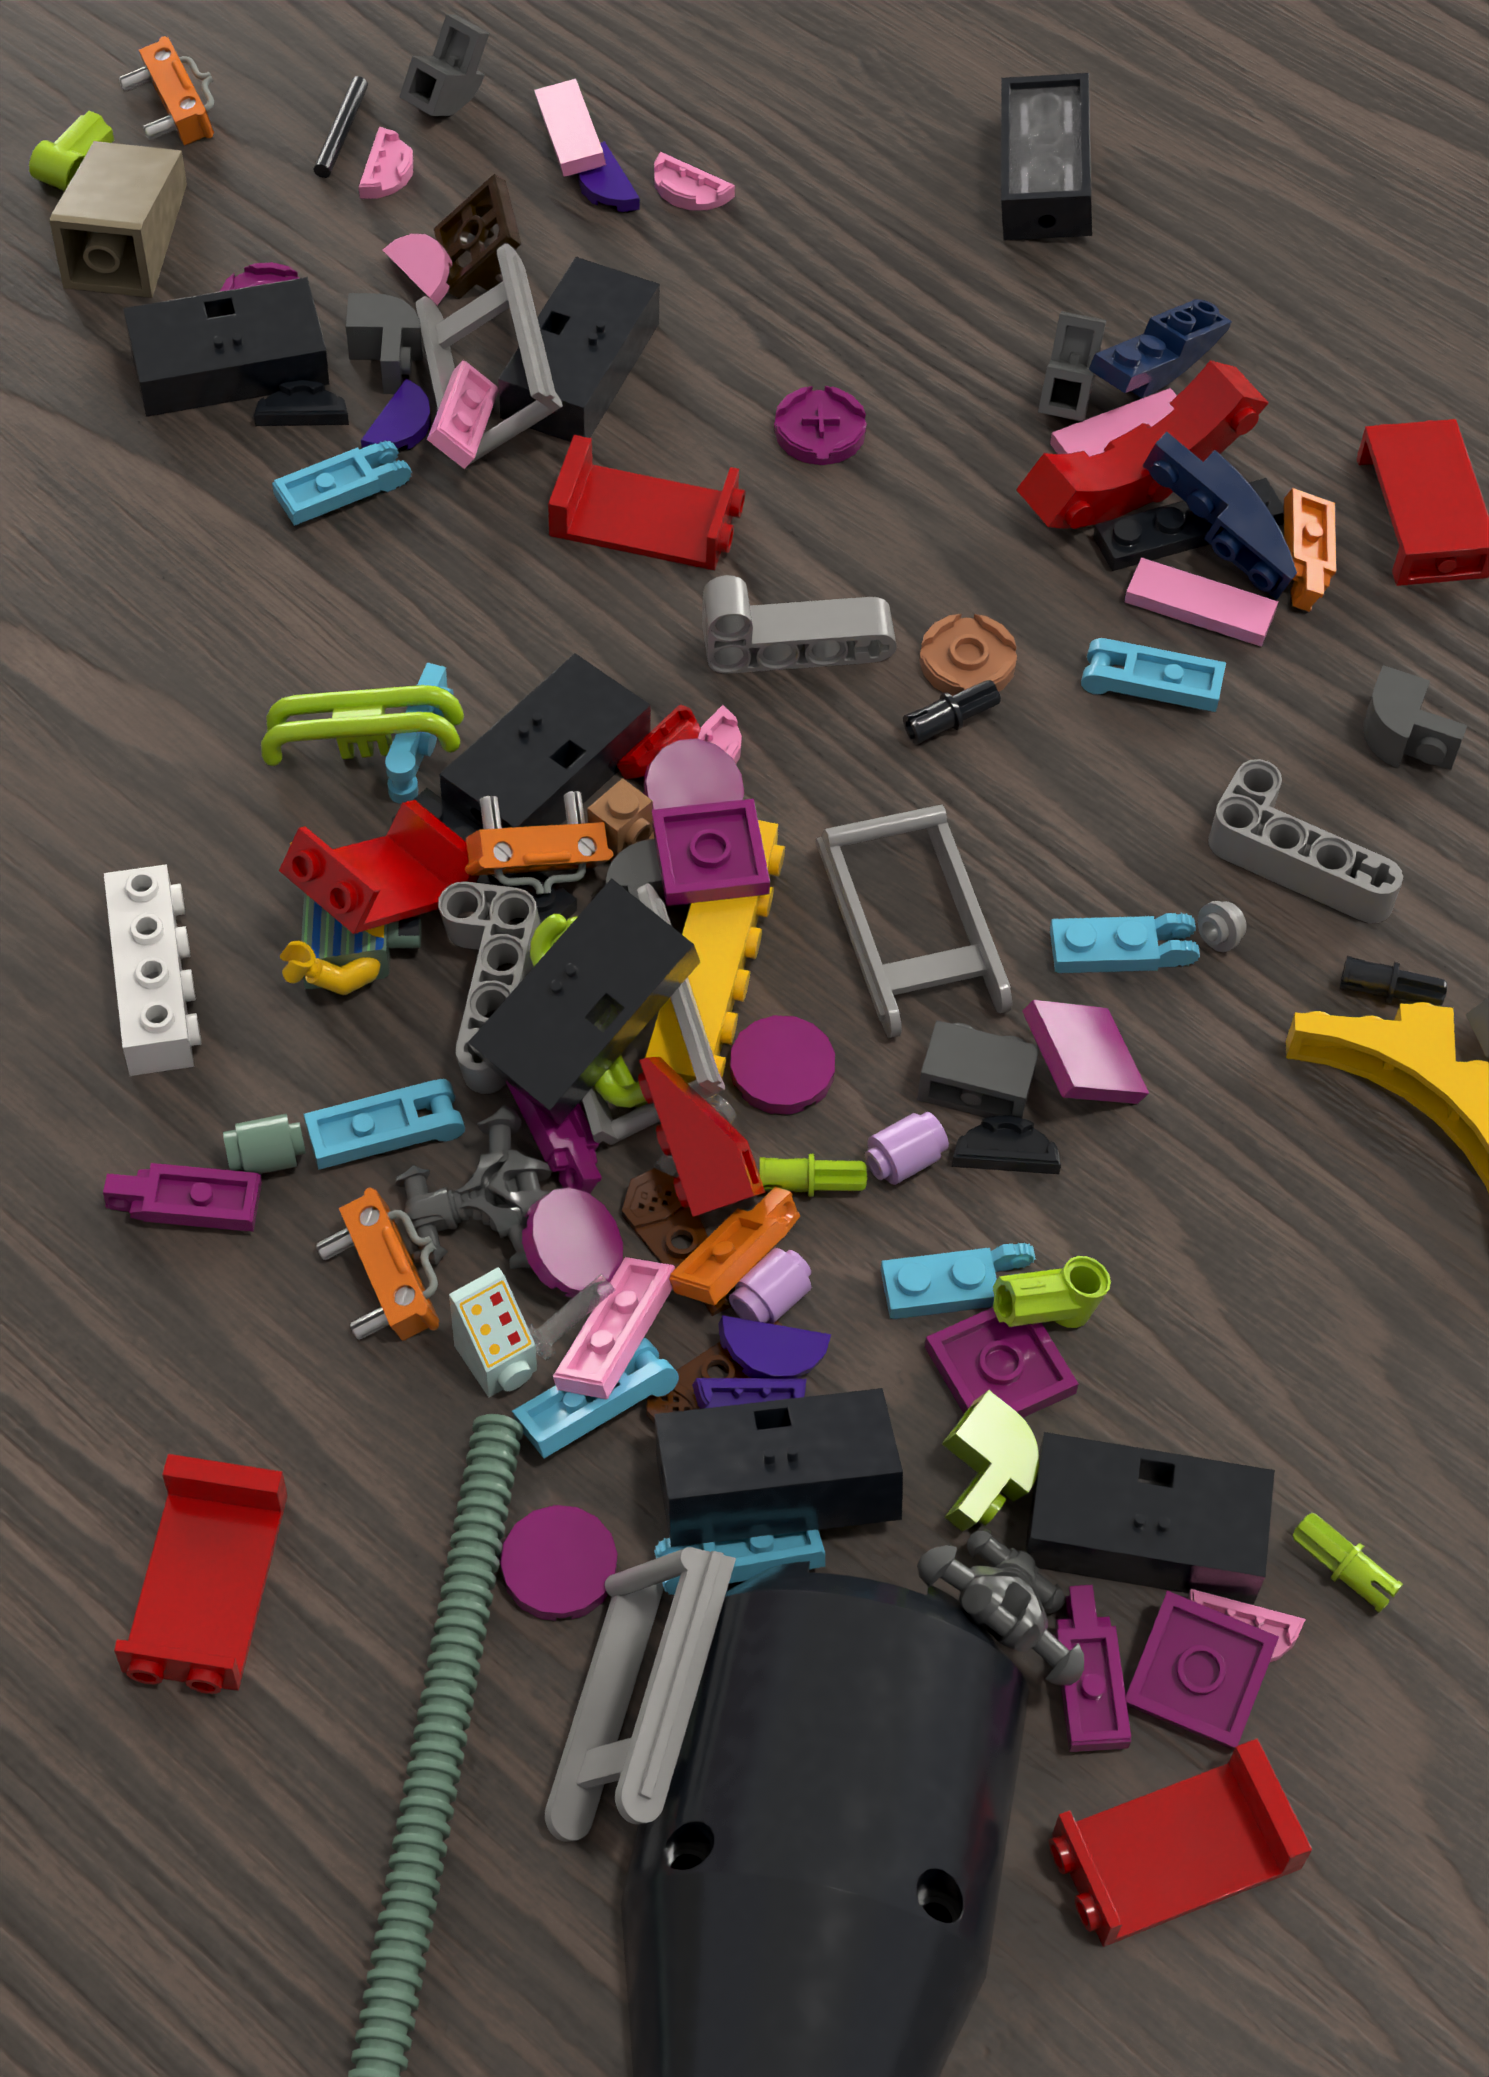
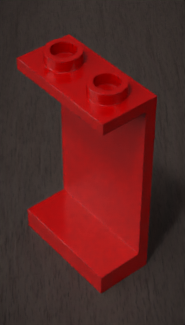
(1430, 500)
(642, 511)
(383, 876)
(205, 1575)
(1180, 1847)

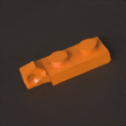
(1312, 543)
(735, 1248)

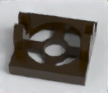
(477, 215)

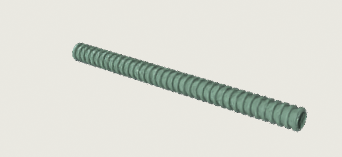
(437, 1750)

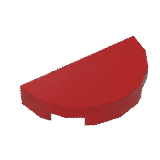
(676, 726)

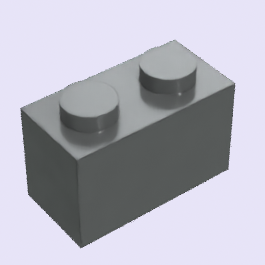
(977, 1071)

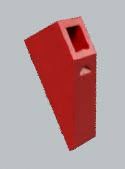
(707, 1150)

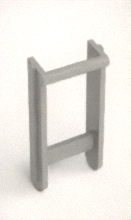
(441, 333)
(923, 971)
(707, 1081)
(650, 1756)

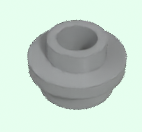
(1221, 925)

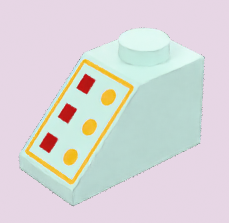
(492, 1333)

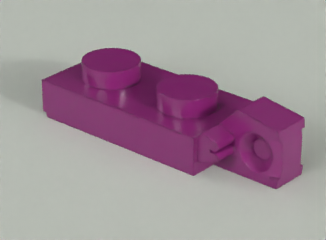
(564, 1146)
(187, 1196)
(1097, 1702)

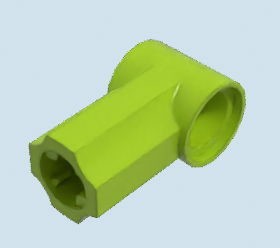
(59, 161)
(1055, 1295)

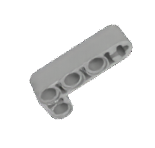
(793, 633)
(1296, 853)
(497, 945)

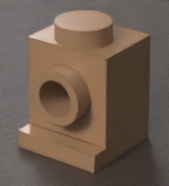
(625, 816)

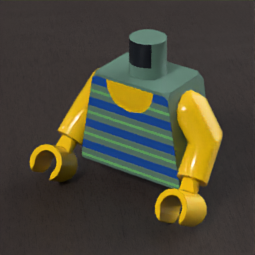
(342, 960)

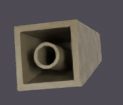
(118, 218)

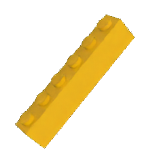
(724, 939)

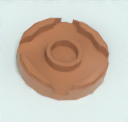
(967, 652)

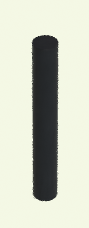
(340, 127)

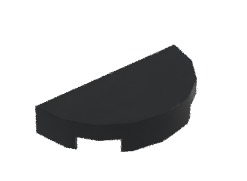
(301, 405)
(1007, 1145)

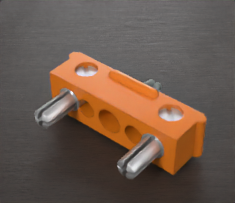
(176, 92)
(536, 847)
(388, 1266)

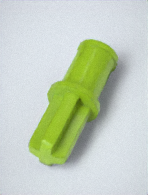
(812, 1174)
(1345, 1560)

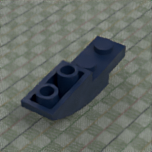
(1164, 350)
(1241, 521)

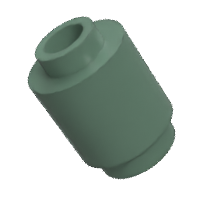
(264, 1145)

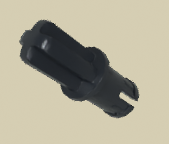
(950, 711)
(1391, 982)

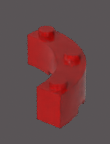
(1094, 489)

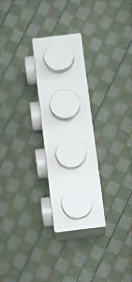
(149, 970)

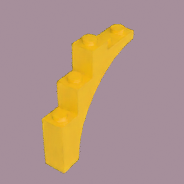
(1410, 1058)

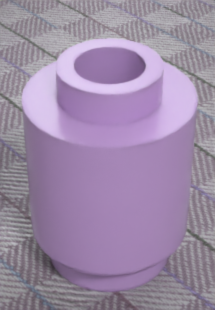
(906, 1147)
(771, 1287)

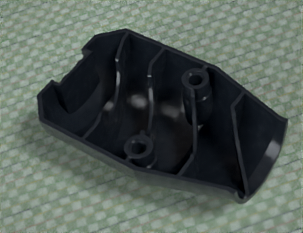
(816, 1824)

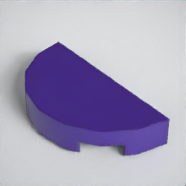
(609, 185)
(403, 419)
(772, 1349)
(736, 1391)

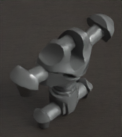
(496, 1193)
(1007, 1600)

